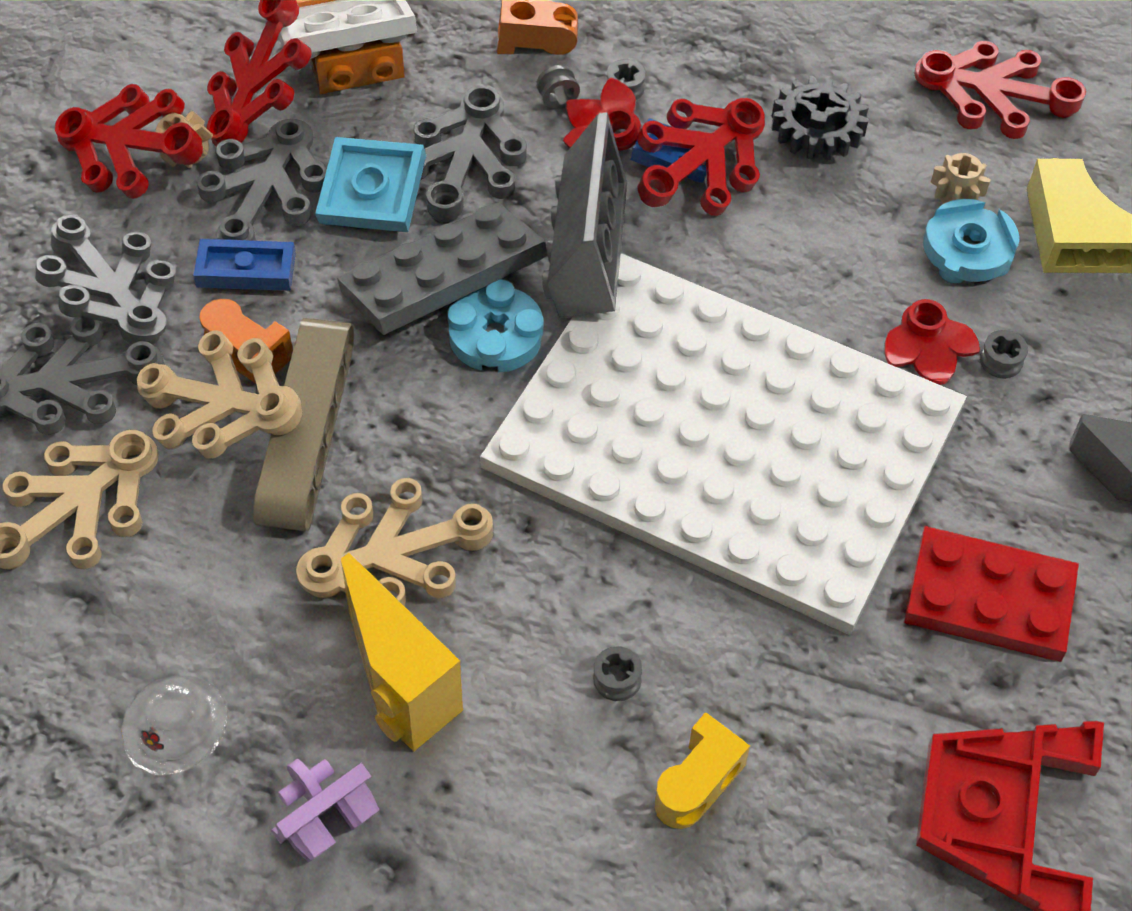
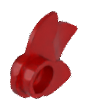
(615, 100)
(930, 346)

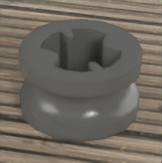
(629, 70)
(551, 79)
(1002, 365)
(607, 684)

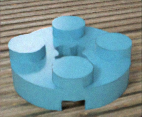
(967, 261)
(490, 305)

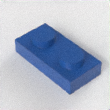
(244, 264)

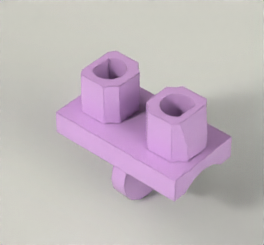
(303, 825)

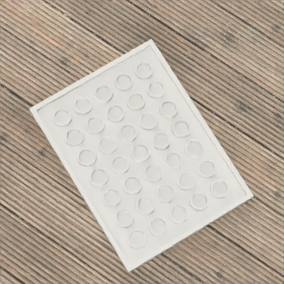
(729, 441)

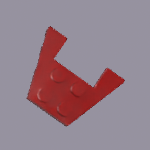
(984, 807)

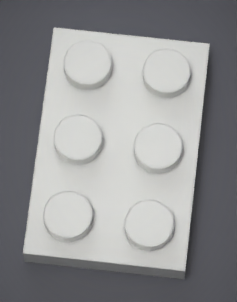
(350, 24)

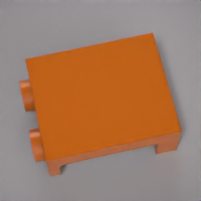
(350, 69)

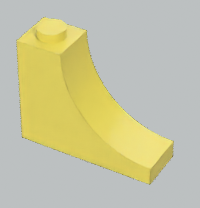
(1076, 222)

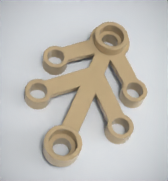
(272, 410)
(79, 495)
(388, 550)

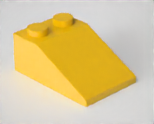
(407, 667)

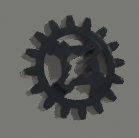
(819, 118)

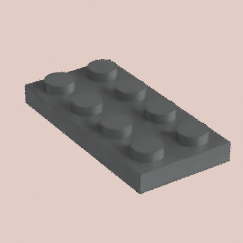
(441, 267)

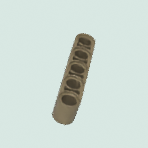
(298, 459)

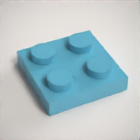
(371, 184)

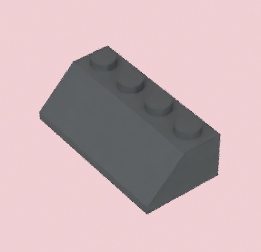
(587, 225)

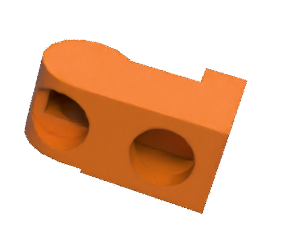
(537, 26)
(228, 318)

